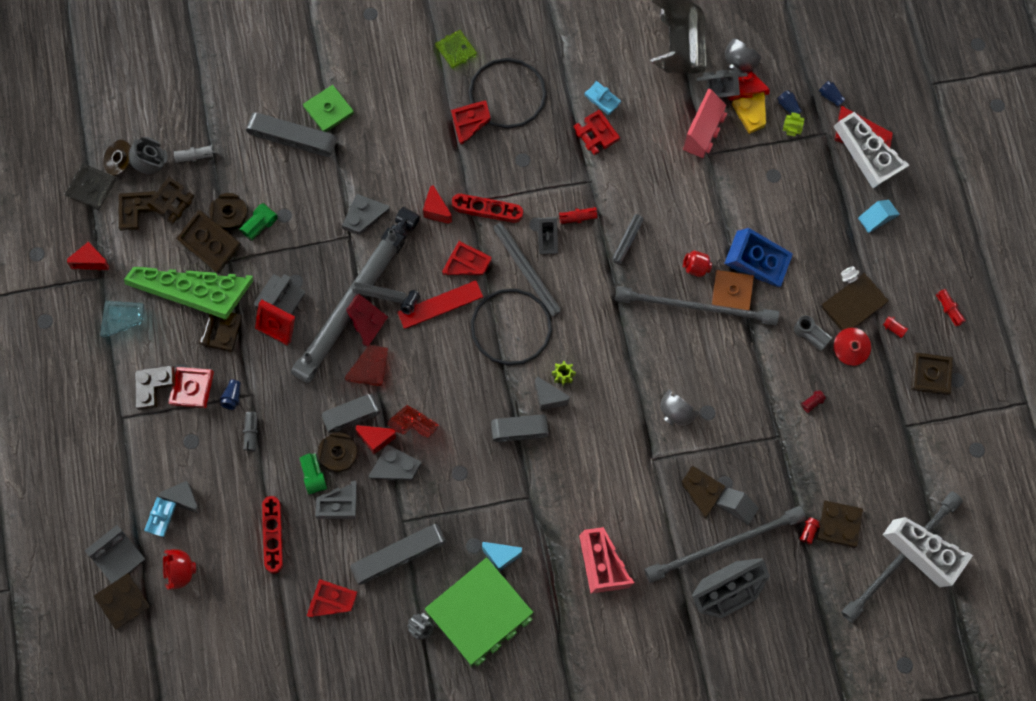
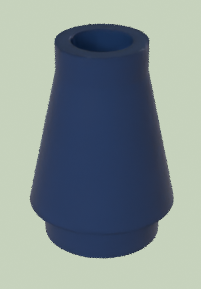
(831, 93)
(789, 102)
(230, 397)

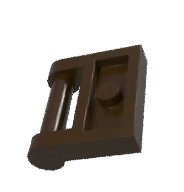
(226, 332)

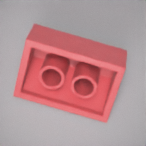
(705, 125)

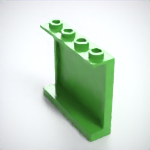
(479, 612)

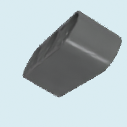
(350, 413)
(519, 428)

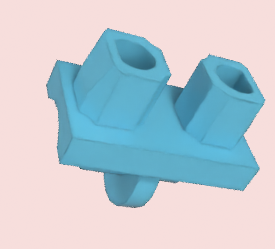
(602, 98)
(160, 517)

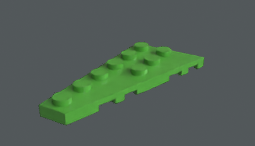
(194, 289)

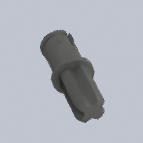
(250, 431)

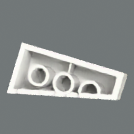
(869, 150)
(930, 553)

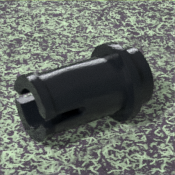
(408, 305)

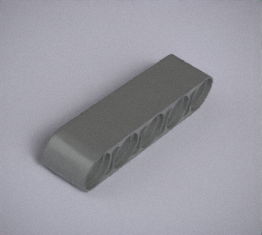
(291, 134)
(398, 554)

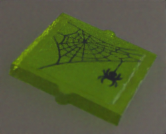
(455, 48)

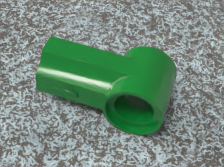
(261, 218)
(313, 478)

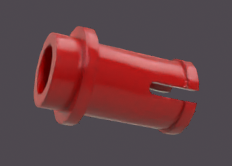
(895, 327)
(810, 530)

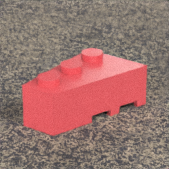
(602, 563)

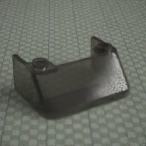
(686, 37)

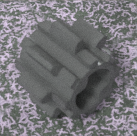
(420, 626)

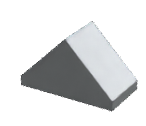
(547, 235)
(549, 396)
(182, 496)
(737, 504)

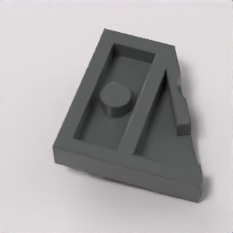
(363, 214)
(338, 503)

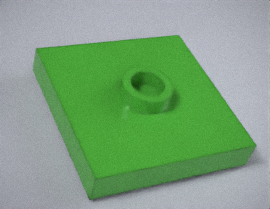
(328, 108)

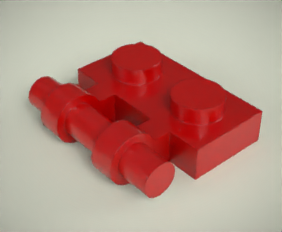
(601, 130)

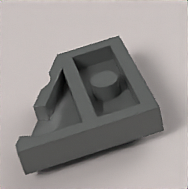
(395, 465)

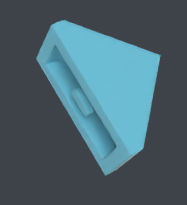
(878, 215)
(500, 554)

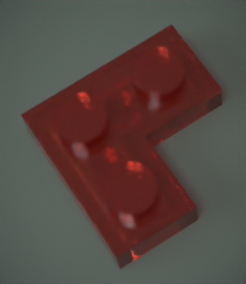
(411, 418)

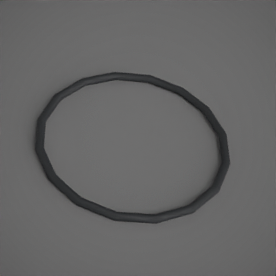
(515, 61)
(506, 291)

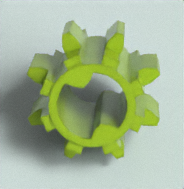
(793, 124)
(568, 371)

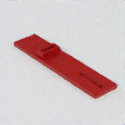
(441, 304)

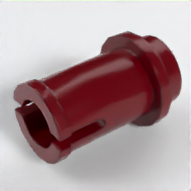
(813, 401)

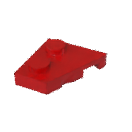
(750, 85)
(470, 119)
(466, 261)
(331, 599)

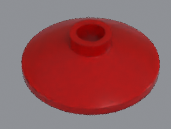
(844, 350)

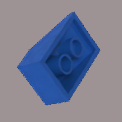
(758, 257)

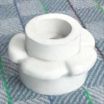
(850, 274)

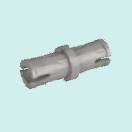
(193, 154)

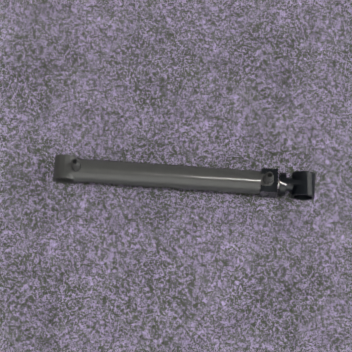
(391, 243)

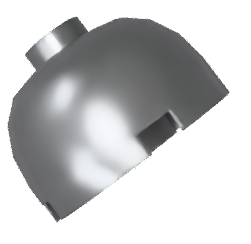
(741, 57)
(677, 410)

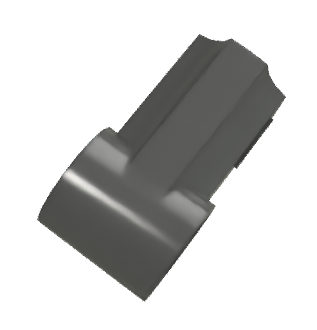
(813, 334)

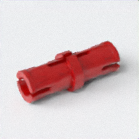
(578, 215)
(950, 308)

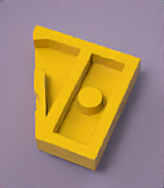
(751, 112)

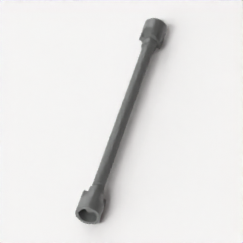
(766, 316)
(791, 517)
(854, 609)

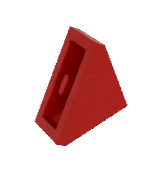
(435, 207)
(87, 258)
(375, 437)

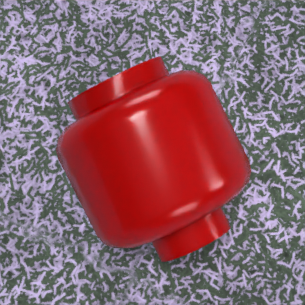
(697, 263)

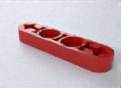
(488, 205)
(272, 534)

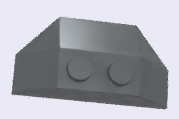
(731, 587)

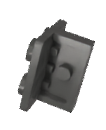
(723, 83)
(281, 293)

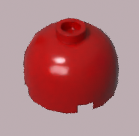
(177, 568)

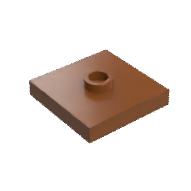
(732, 290)

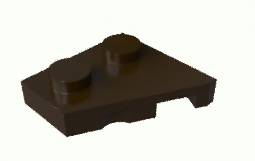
(702, 489)

